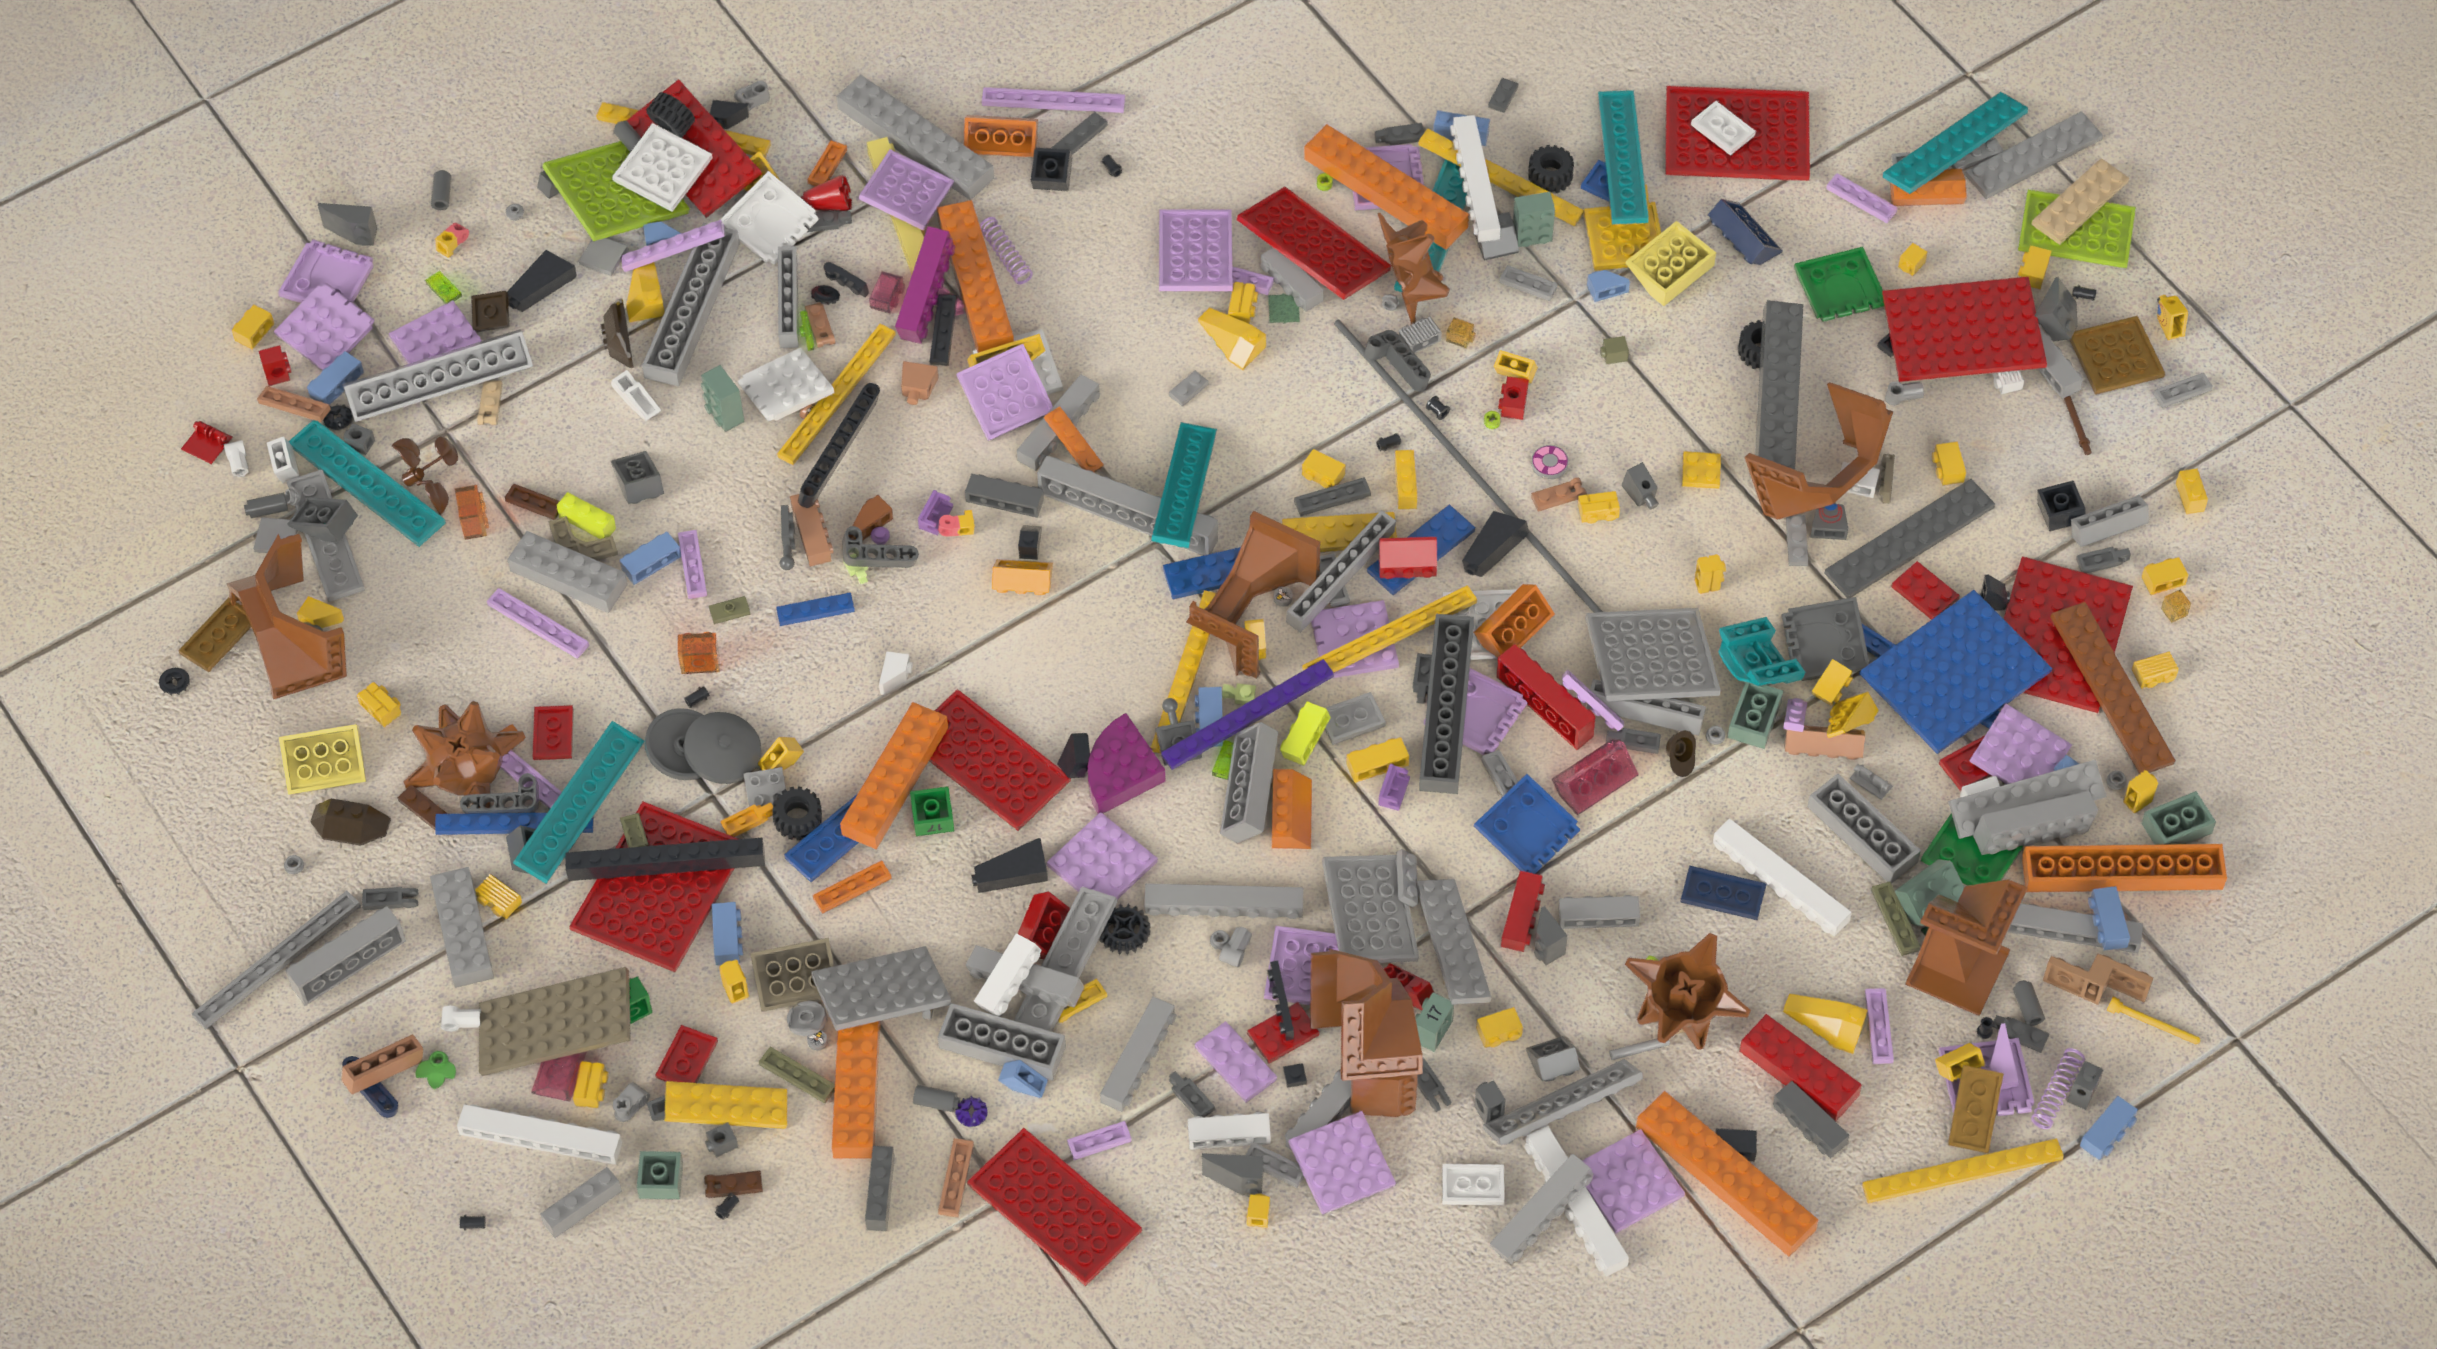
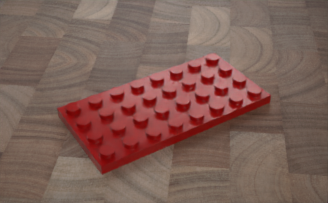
(728, 169)
(1314, 243)
(994, 762)
(1054, 1206)

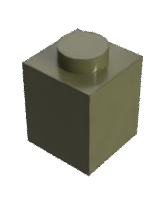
(1614, 350)

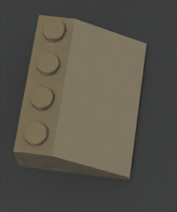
(785, 973)

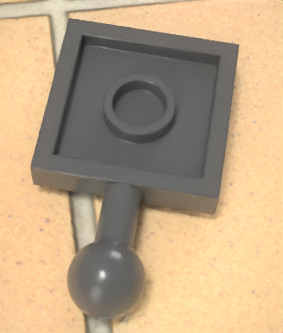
(788, 539)
(1176, 732)

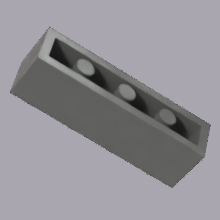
(1004, 495)
(1810, 1119)
(879, 1188)

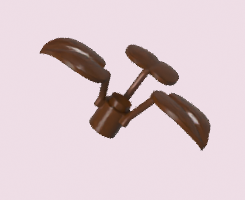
(410, 454)

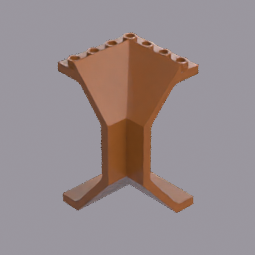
(1786, 491)
(1267, 560)
(292, 651)
(1965, 944)
(1373, 1015)

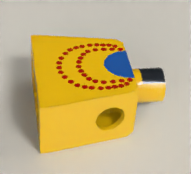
(2172, 316)

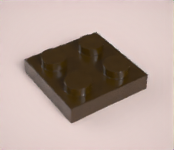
(490, 311)

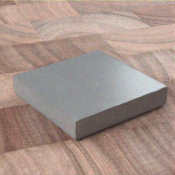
(603, 255)
(268, 531)

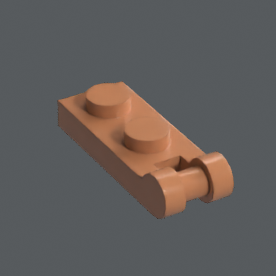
(820, 325)
(1558, 494)

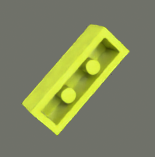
(586, 516)
(1305, 733)

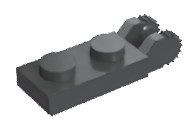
(392, 897)
(1431, 1086)

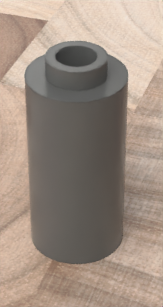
(627, 134)
(441, 190)
(266, 505)
(2028, 1003)
(936, 1098)

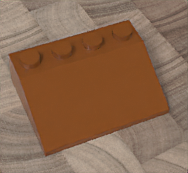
(1384, 1096)

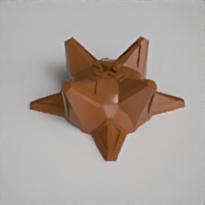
(1412, 264)
(461, 753)
(1686, 992)

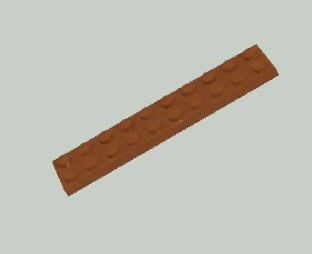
(2112, 688)

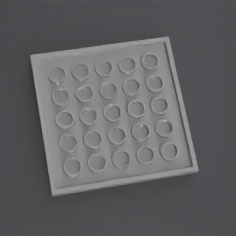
(1652, 654)

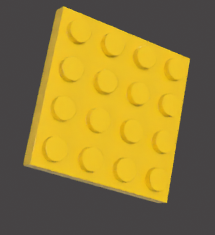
(1616, 243)

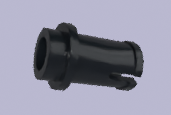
(1114, 168)
(2085, 293)
(1390, 441)
(697, 696)
(1985, 1028)
(723, 1210)
(472, 1222)

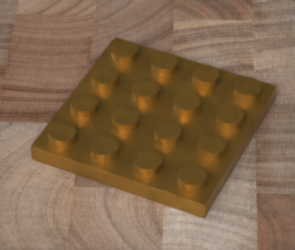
(2116, 355)

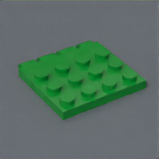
(1840, 284)
(1966, 857)

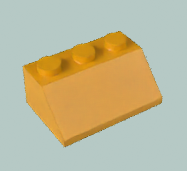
(1022, 576)

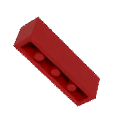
(1522, 911)

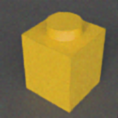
(1912, 259)
(1258, 1210)

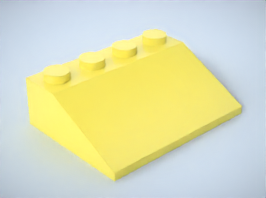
(1671, 262)
(322, 759)

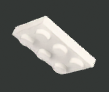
(1723, 128)
(1473, 1184)

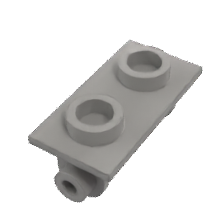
(1870, 781)

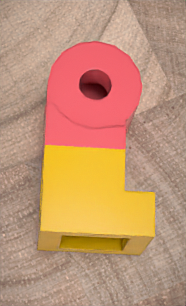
(451, 239)
(957, 525)

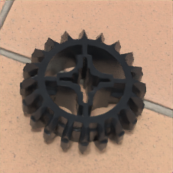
(1124, 923)

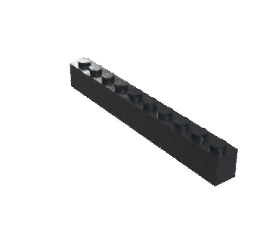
(665, 859)

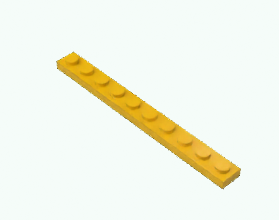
(749, 144)
(1501, 177)
(842, 387)
(1396, 630)
(1186, 670)
(1962, 1170)

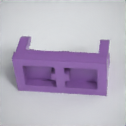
(933, 511)
(1394, 787)

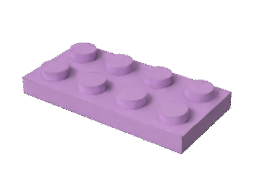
(1235, 1061)

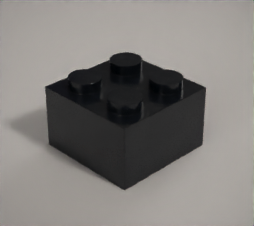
(1051, 169)
(2060, 505)

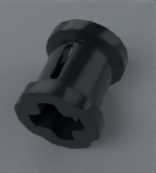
(1438, 407)

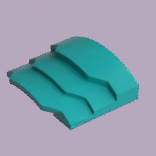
(1752, 655)

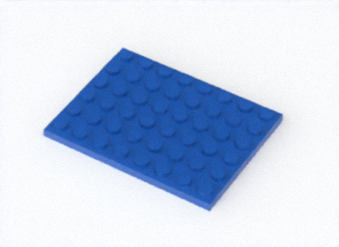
(1955, 671)

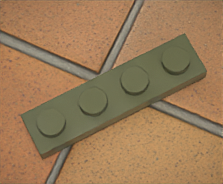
(1895, 918)
(797, 1074)

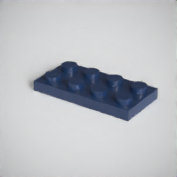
(1723, 892)

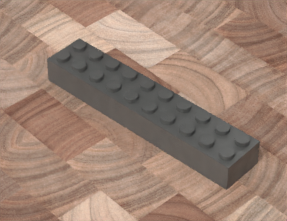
(1779, 382)
(1446, 704)

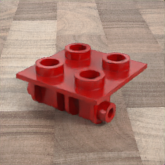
(206, 442)

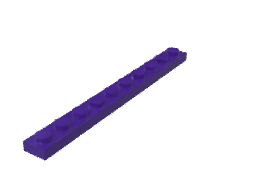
(1247, 714)

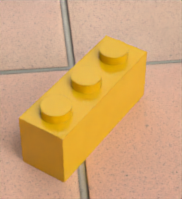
(1406, 479)
(1376, 759)

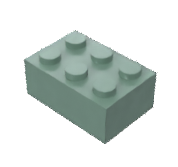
(1534, 219)
(722, 398)
(1755, 714)
(2179, 821)
(1924, 887)

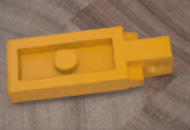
(747, 819)

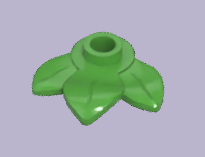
(435, 1071)

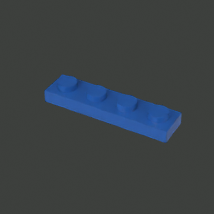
(815, 609)

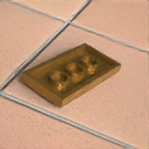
(216, 636)
(1975, 1109)

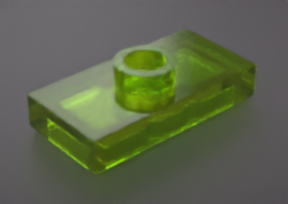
(443, 287)
(805, 330)

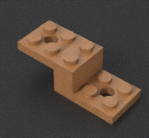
(2101, 975)

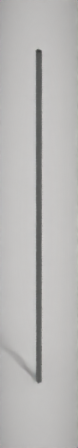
(1465, 464)

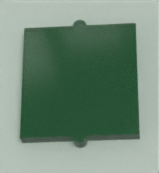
(1283, 309)

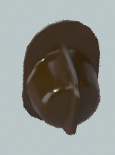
(1682, 753)

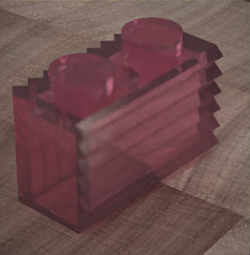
(886, 292)

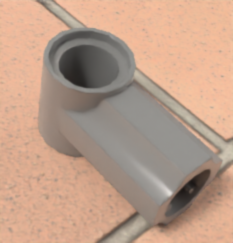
(1900, 392)
(1234, 951)

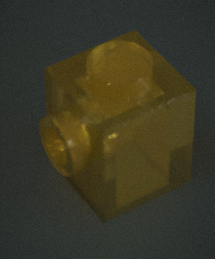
(1460, 333)
(2176, 606)

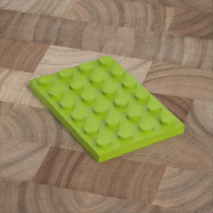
(2099, 240)

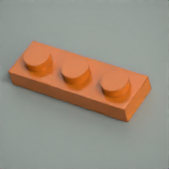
(827, 163)

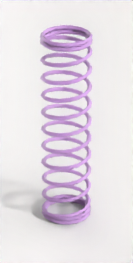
(991, 228)
(2046, 1117)

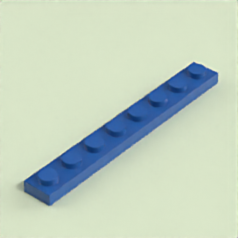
(489, 823)

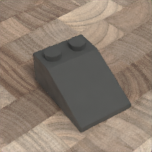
(350, 222)
(2058, 312)
(638, 477)
(324, 518)
(1236, 1172)

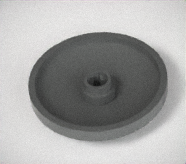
(666, 740)
(722, 747)

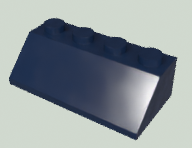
(1744, 232)

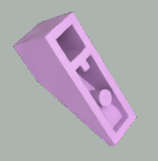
(2003, 1061)

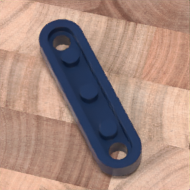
(377, 1095)

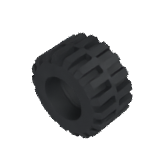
(670, 114)
(1551, 158)
(1747, 349)
(796, 799)

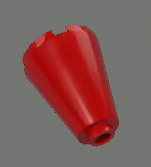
(830, 195)

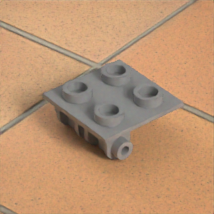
(764, 786)

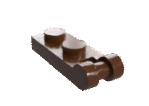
(734, 1183)

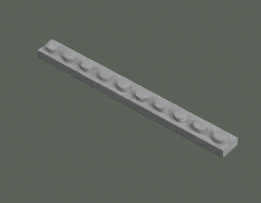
(275, 960)

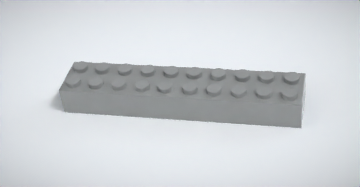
(915, 136)
(689, 309)
(437, 375)
(1116, 501)

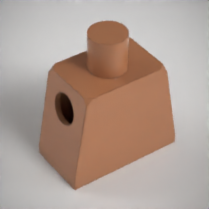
(918, 381)

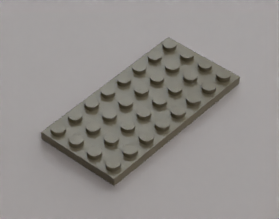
(554, 1021)

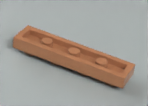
(293, 403)
(956, 1177)

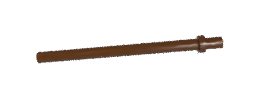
(2083, 441)

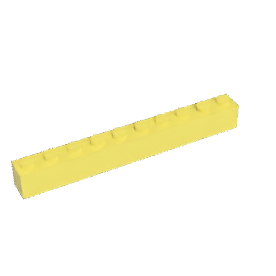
(908, 235)

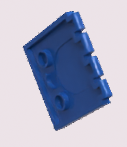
(1527, 825)

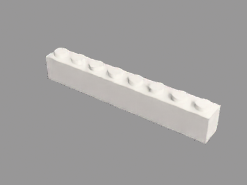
(1476, 178)
(1781, 877)
(539, 1134)
(1583, 1211)

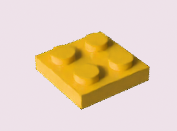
(1701, 469)

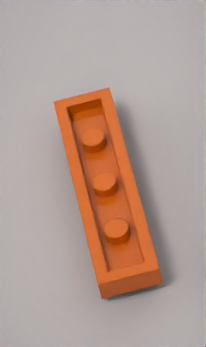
(1073, 440)
(852, 887)

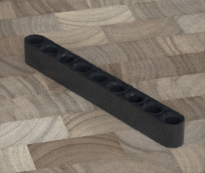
(838, 445)

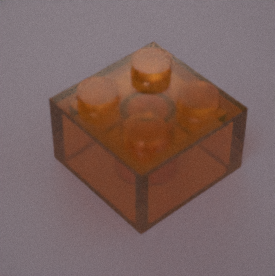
(472, 512)
(698, 653)

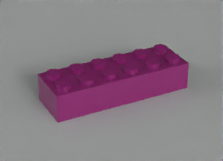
(925, 285)

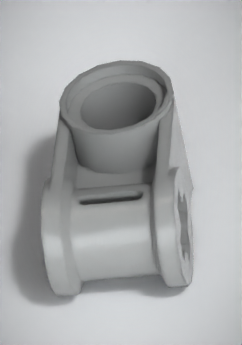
(753, 94)
(629, 1102)

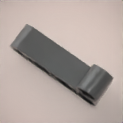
(1399, 354)
(879, 551)
(500, 799)

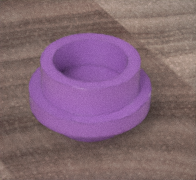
(880, 535)

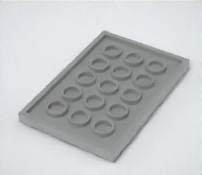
(1367, 908)
(881, 988)

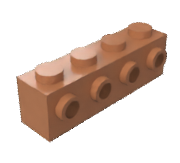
(812, 532)
(1815, 742)
(382, 1064)

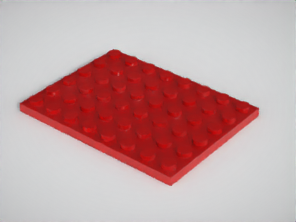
(1775, 152)
(1964, 329)
(2048, 588)
(659, 912)

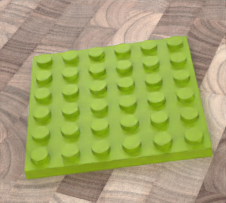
(597, 200)

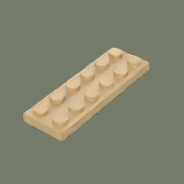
(2080, 201)

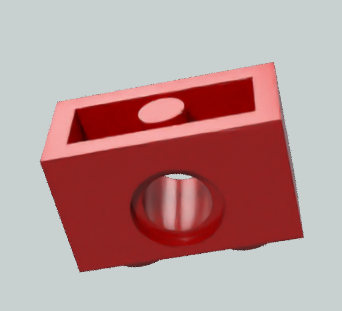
(275, 365)
(1515, 397)

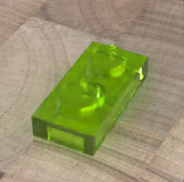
(1223, 762)

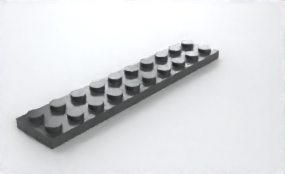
(1909, 538)

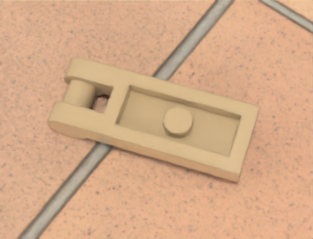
(490, 402)

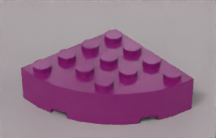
(1121, 766)

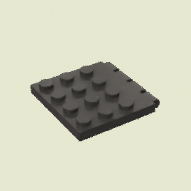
(1824, 634)

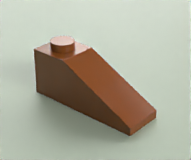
(872, 515)

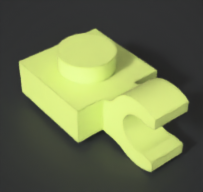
(858, 571)
(1242, 693)

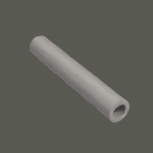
(1637, 1048)

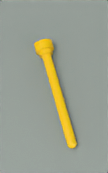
(2117, 1006)

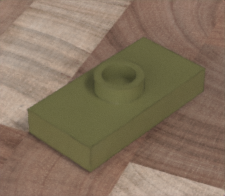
(729, 610)
(634, 831)

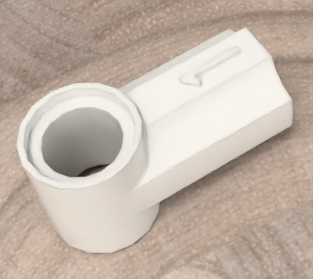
(236, 455)
(456, 1018)

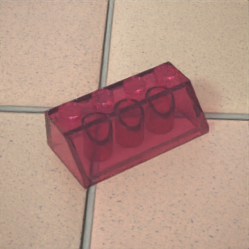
(1595, 776)
(558, 1077)

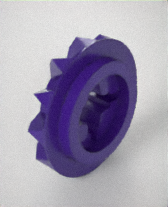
(978, 1116)

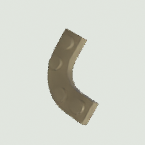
(596, 549)

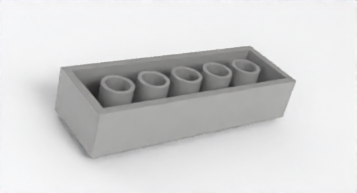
(567, 571)
(1249, 782)
(2035, 823)
(1864, 828)
(462, 927)
(345, 955)
(1000, 1040)

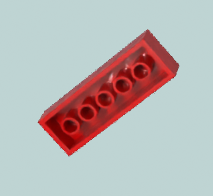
(1546, 696)
(1793, 1060)

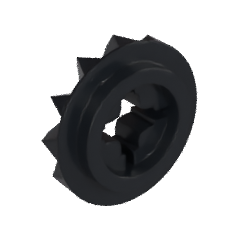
(825, 294)
(339, 422)
(181, 677)

